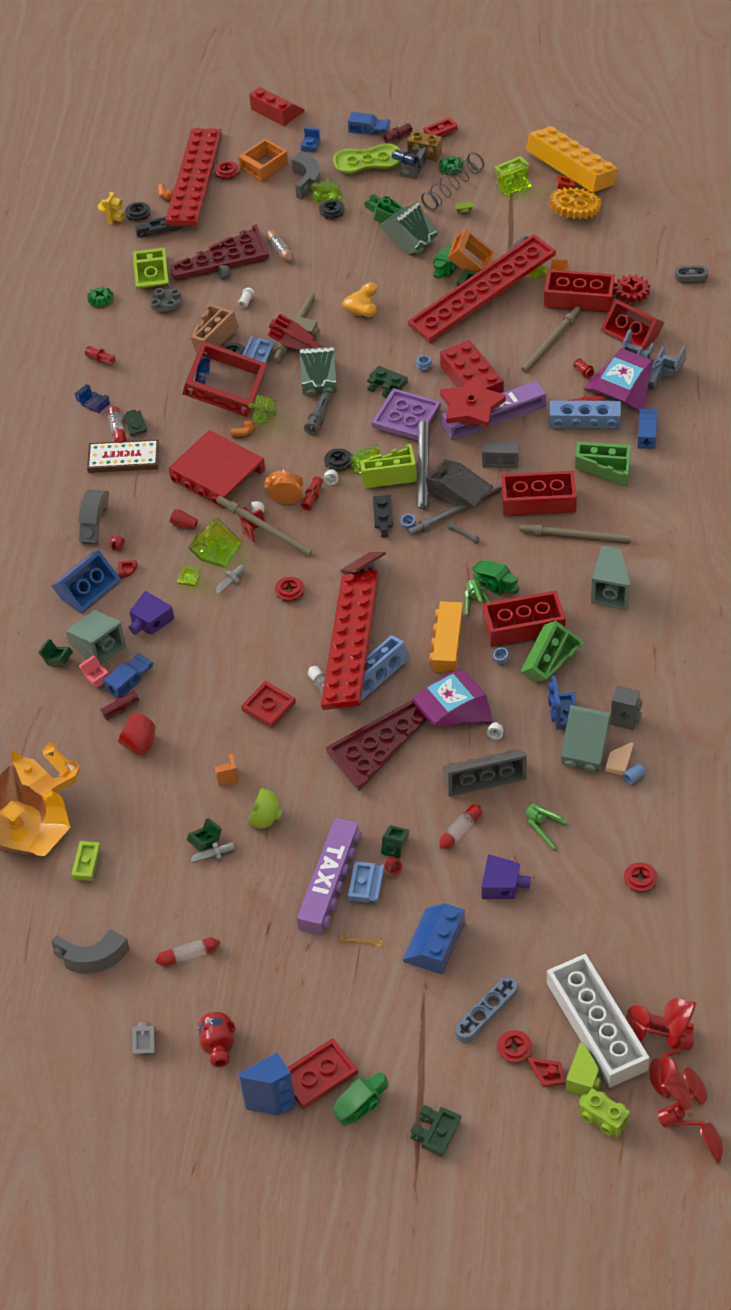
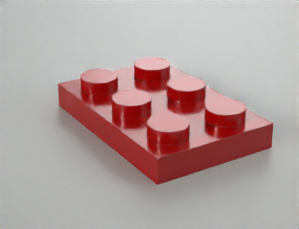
(320, 1073)

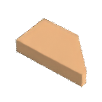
(619, 759)

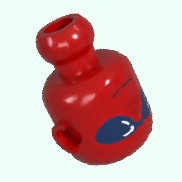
(217, 1037)

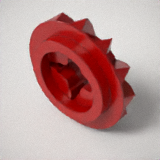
(232, 167)
(295, 584)
(649, 877)
(521, 1040)

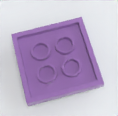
(404, 412)

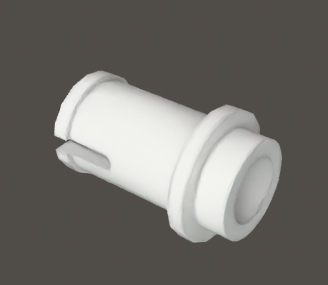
(247, 295)

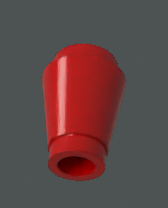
(182, 519)

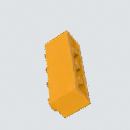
(447, 637)

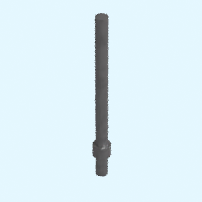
(426, 523)

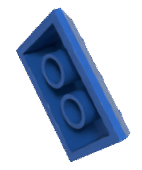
(86, 581)
(435, 937)
(267, 1086)

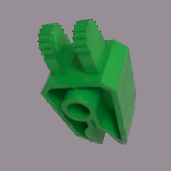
(382, 207)
(443, 265)
(495, 577)
(360, 1098)

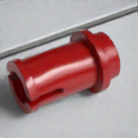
(586, 370)

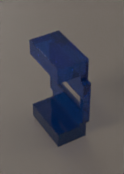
(204, 367)
(85, 395)

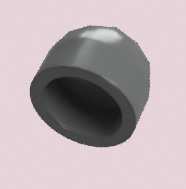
(223, 271)

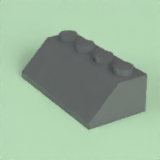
(485, 772)

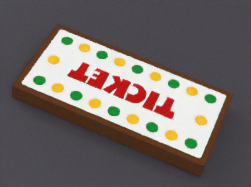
(123, 456)

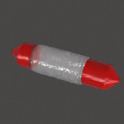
(116, 424)
(460, 826)
(187, 951)

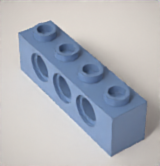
(585, 414)
(383, 663)

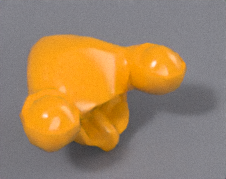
(360, 303)

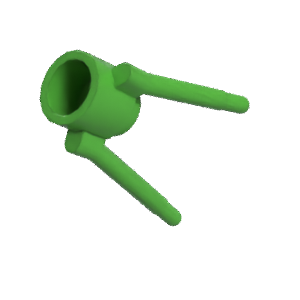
(474, 591)
(538, 814)

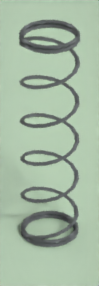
(430, 192)

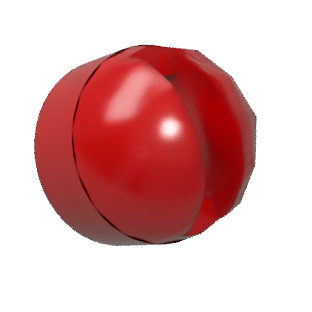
(117, 542)
(396, 866)

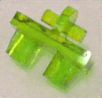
(326, 189)
(263, 407)
(361, 455)

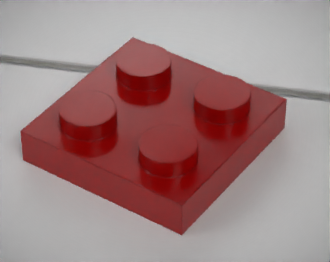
(268, 704)

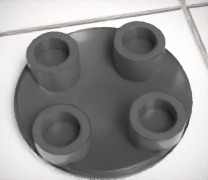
(165, 300)

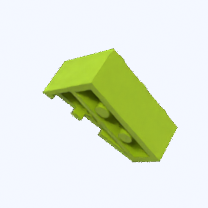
(389, 469)

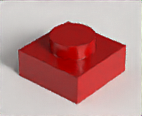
(564, 182)

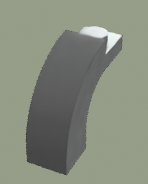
(307, 167)
(90, 513)
(92, 958)

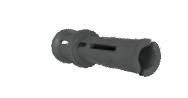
(324, 400)

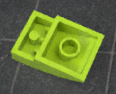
(150, 268)

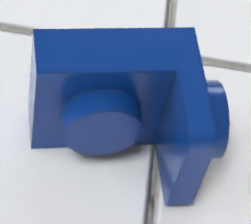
(311, 139)

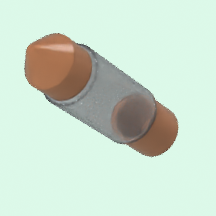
(279, 245)

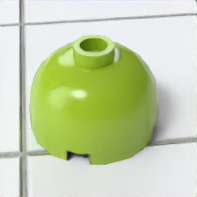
(265, 809)

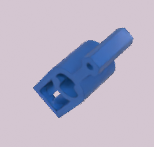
(367, 123)
(647, 428)
(127, 676)

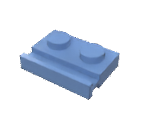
(259, 349)
(366, 882)

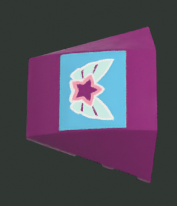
(623, 379)
(454, 700)

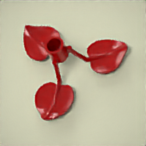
(677, 1016)
(679, 1087)

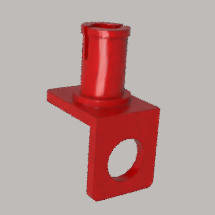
(248, 526)

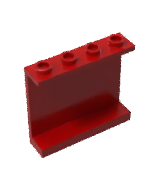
(214, 467)

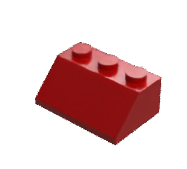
(274, 106)
(625, 317)

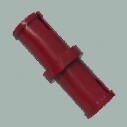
(397, 133)
(119, 705)

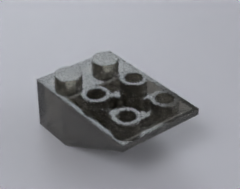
(457, 484)

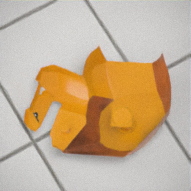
(30, 808)

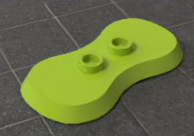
(355, 160)

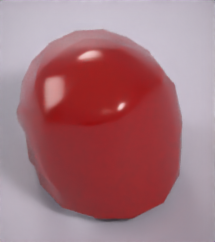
(138, 734)

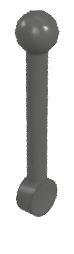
(451, 526)

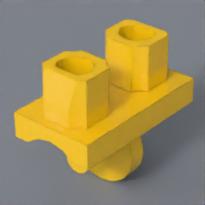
(110, 208)

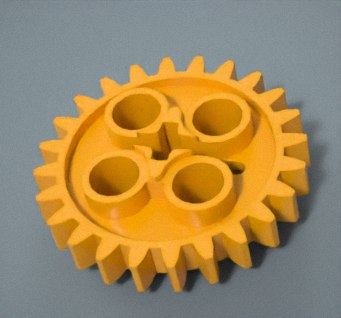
(575, 203)

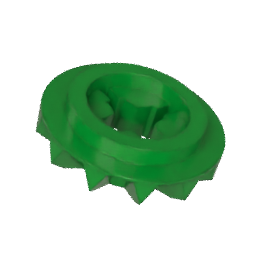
(448, 163)
(100, 300)

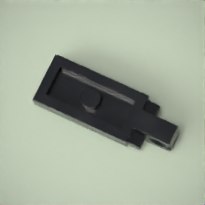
(154, 226)
(383, 513)

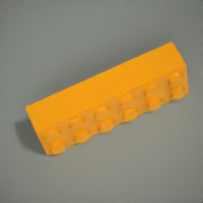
(572, 159)

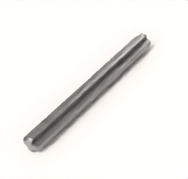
(423, 463)

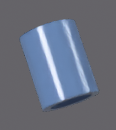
(634, 773)

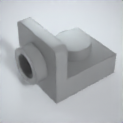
(143, 1038)

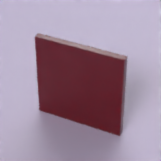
(363, 562)

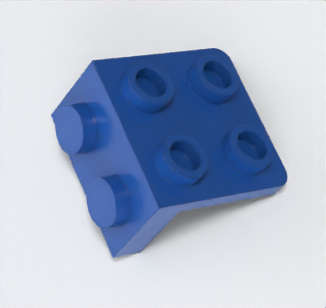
(559, 704)

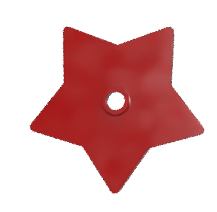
(471, 403)

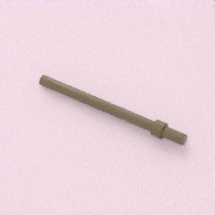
(567, 320)
(282, 349)
(234, 508)
(538, 529)

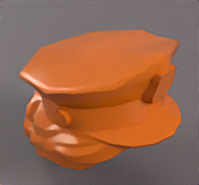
(284, 487)

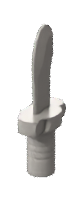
(232, 577)
(216, 851)

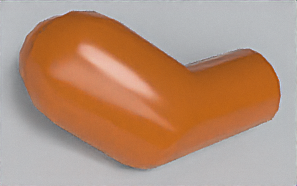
(163, 193)
(242, 432)

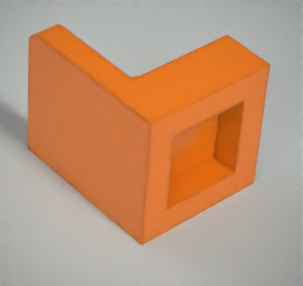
(226, 773)

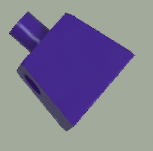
(150, 614)
(502, 879)

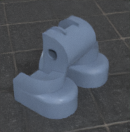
(663, 364)

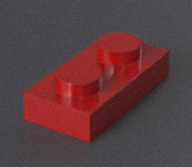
(441, 128)

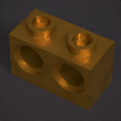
(421, 140)

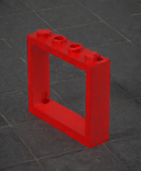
(218, 397)

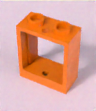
(249, 159)
(467, 240)

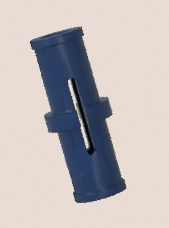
(405, 157)

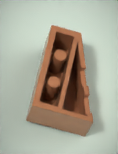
(215, 326)

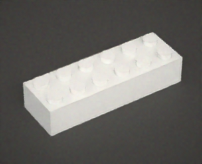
(597, 1020)

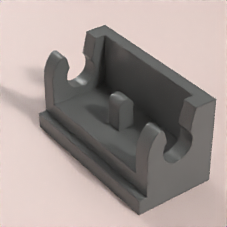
(413, 171)
(500, 454)

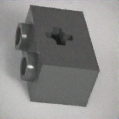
(626, 707)

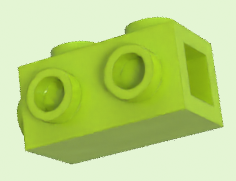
(604, 1113)

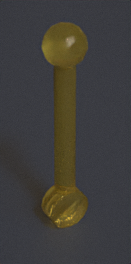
(377, 941)

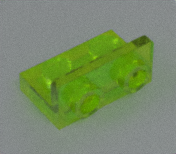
(513, 179)

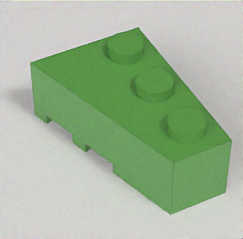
(604, 460)
(550, 651)

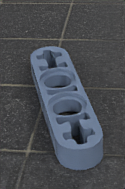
(489, 1011)

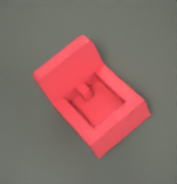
(94, 671)

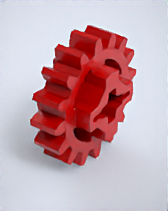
(632, 289)

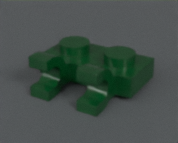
(386, 378)
(441, 1131)

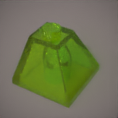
(215, 544)

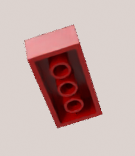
(579, 289)
(465, 362)
(538, 493)
(521, 617)

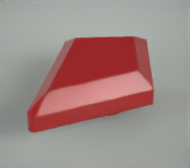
(547, 1071)

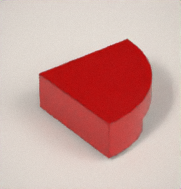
(126, 568)

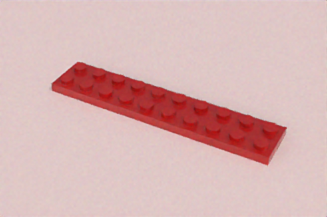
(194, 177)
(481, 288)
(350, 641)

